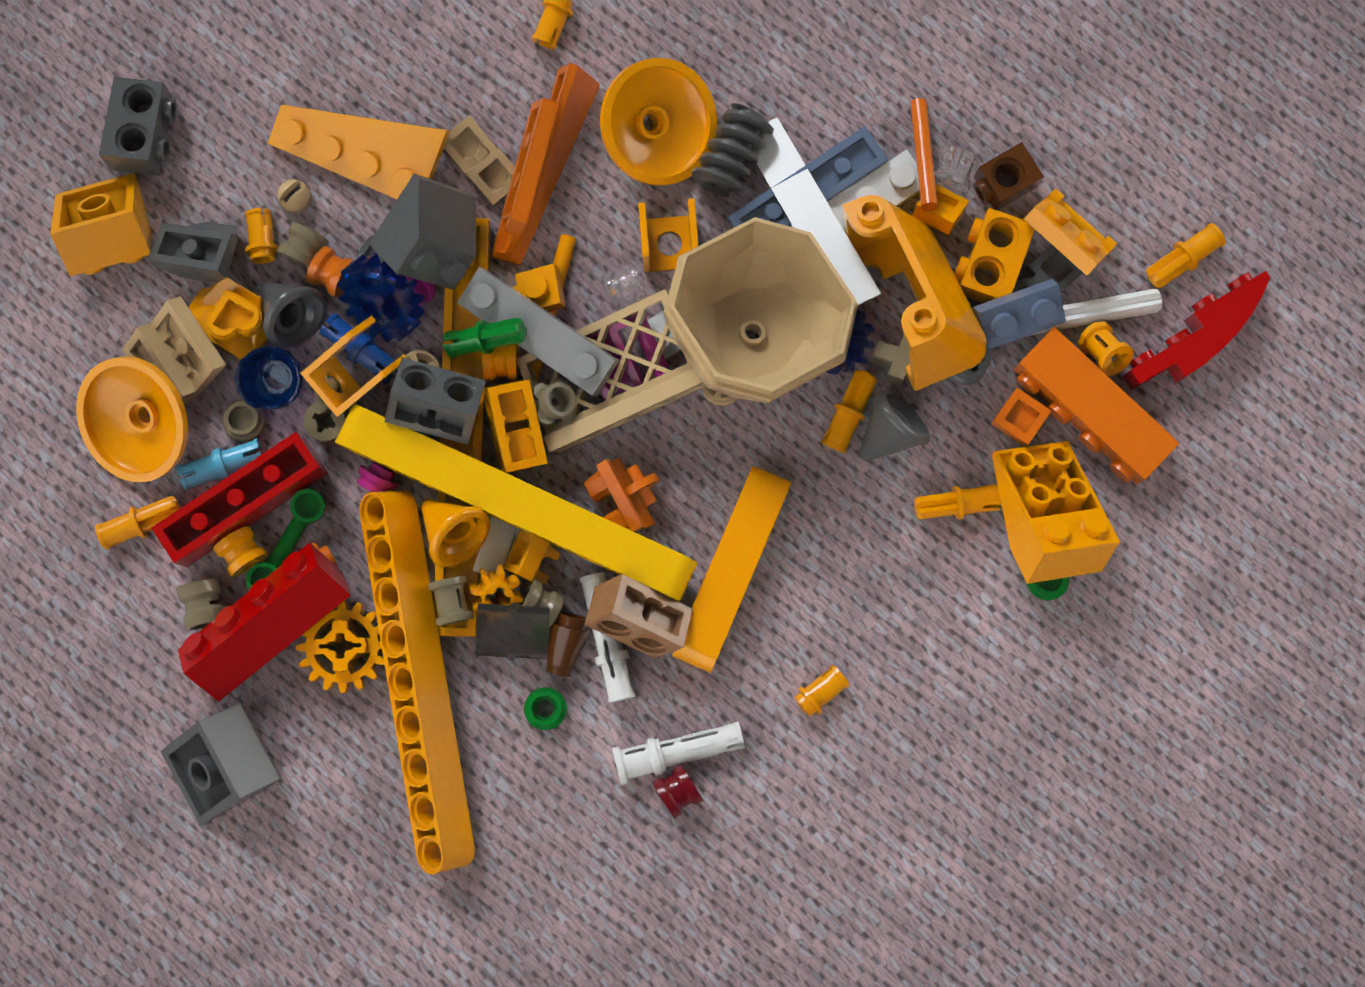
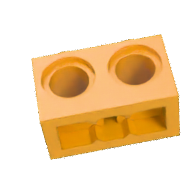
(1000, 261)
(514, 426)

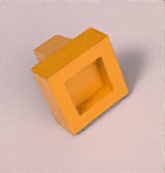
(527, 555)

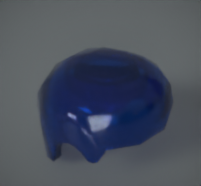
(276, 364)

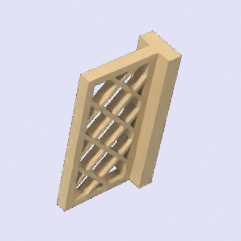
(630, 404)

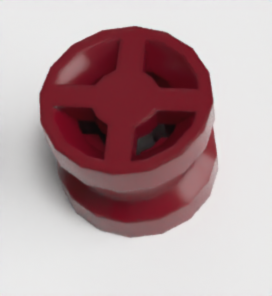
(677, 791)

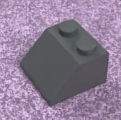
(429, 233)
(220, 763)

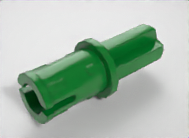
(485, 337)

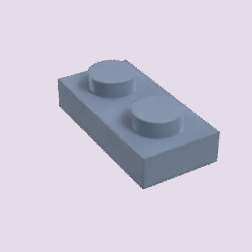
(1021, 313)

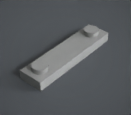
(546, 335)

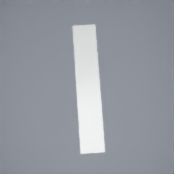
(810, 210)

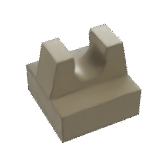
(893, 358)

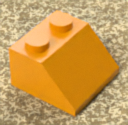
(101, 225)

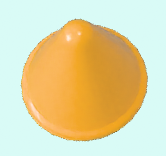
(454, 531)

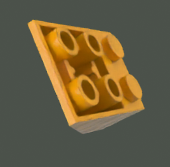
(1052, 513)

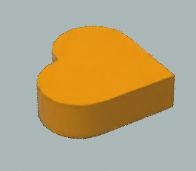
(234, 317)

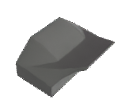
(194, 251)

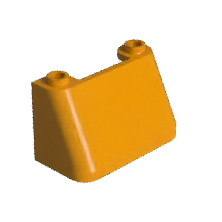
(941, 324)

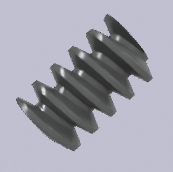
(731, 150)

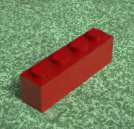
(240, 499)
(263, 622)

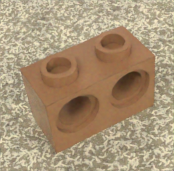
(638, 616)

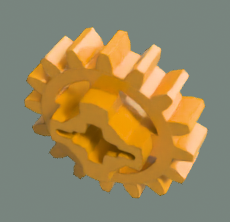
(343, 625)

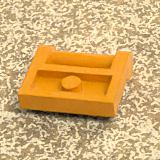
(1069, 232)

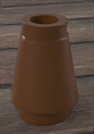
(565, 642)

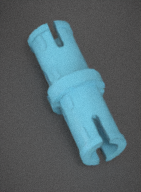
(218, 465)

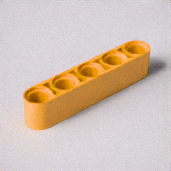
(732, 567)

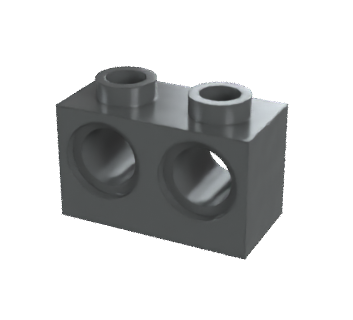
(127, 126)
(434, 401)

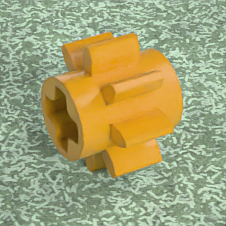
(490, 582)

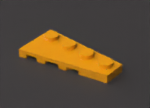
(359, 147)

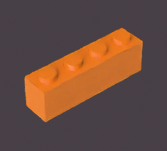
(1095, 406)

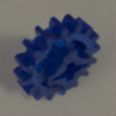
(379, 292)

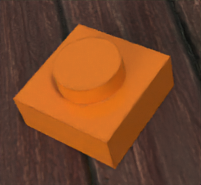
(1021, 417)

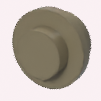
(243, 421)

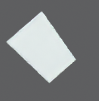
(495, 547)

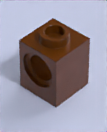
(1019, 165)

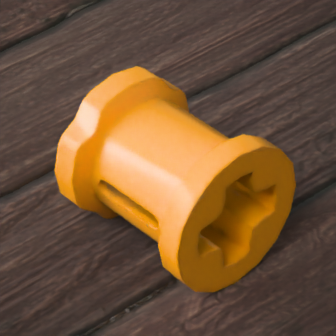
(1105, 348)

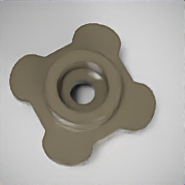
(564, 397)

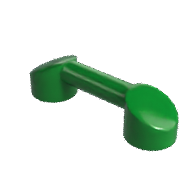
(311, 508)

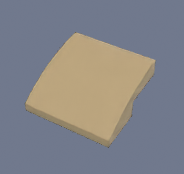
(177, 348)

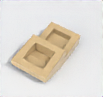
(480, 160)

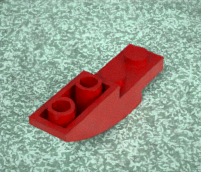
(1212, 328)

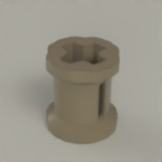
(451, 600)

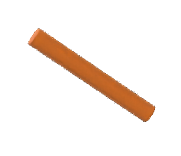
(924, 155)

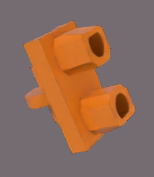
(629, 491)

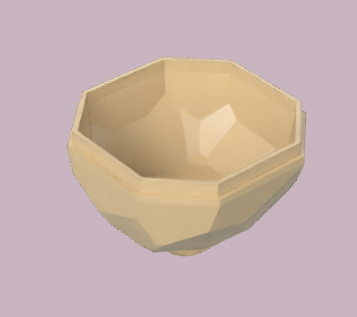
(763, 282)

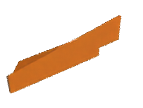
(541, 158)

